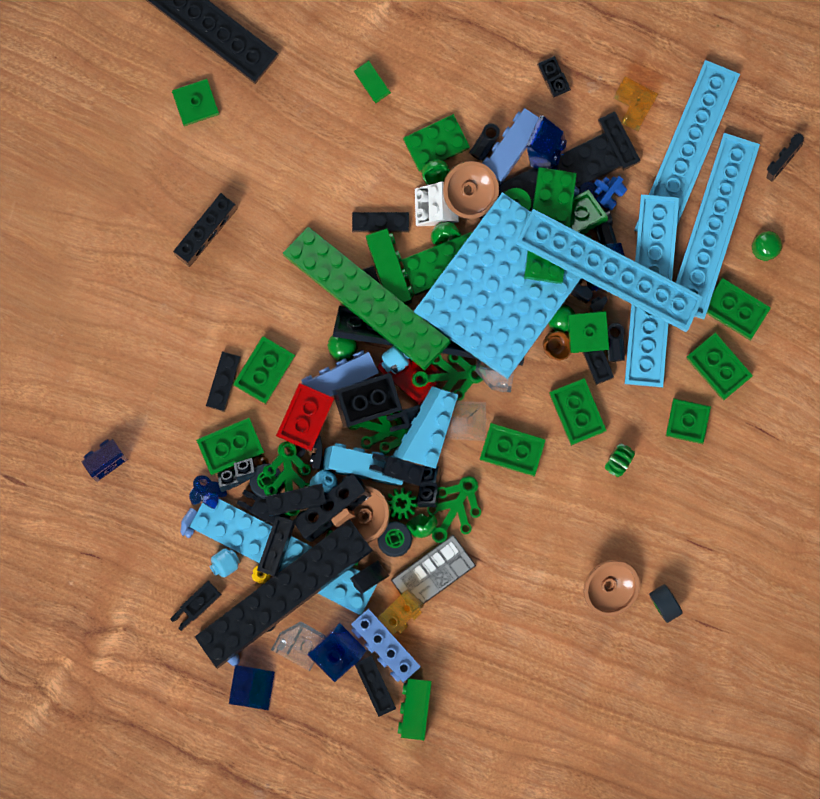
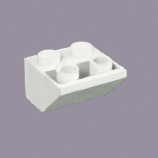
(431, 206)

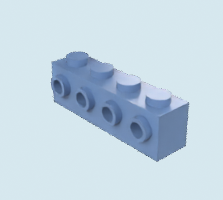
(512, 146)
(343, 374)
(385, 645)

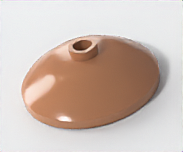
(482, 192)
(378, 512)
(615, 596)

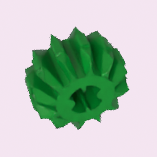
(619, 460)
(397, 510)

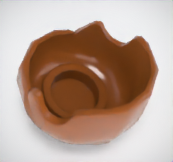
(556, 345)

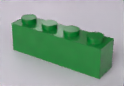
(387, 265)

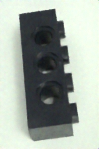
(205, 230)
(357, 495)

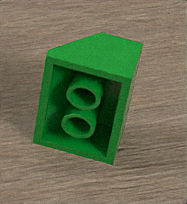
(414, 709)

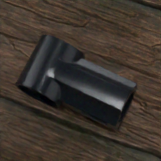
(484, 143)
(605, 231)
(616, 344)

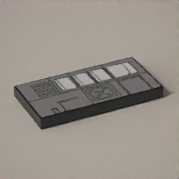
(435, 570)

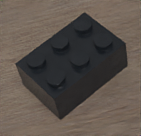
(367, 400)

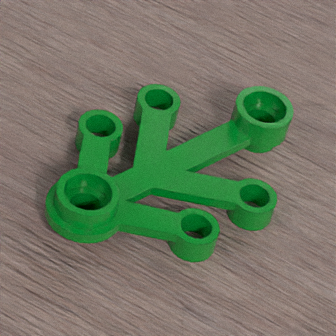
(451, 376)
(384, 432)
(287, 475)
(456, 506)

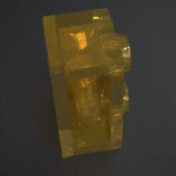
(401, 611)

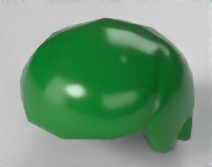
(435, 171)
(444, 232)
(766, 246)
(560, 321)
(342, 348)
(422, 526)

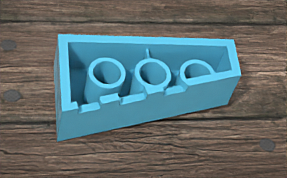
(428, 429)
(355, 462)

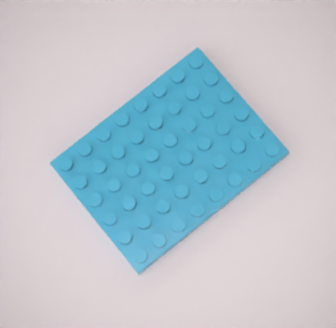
(484, 295)

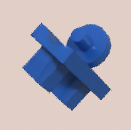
(614, 186)

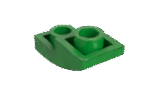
(372, 82)

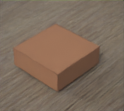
(343, 516)

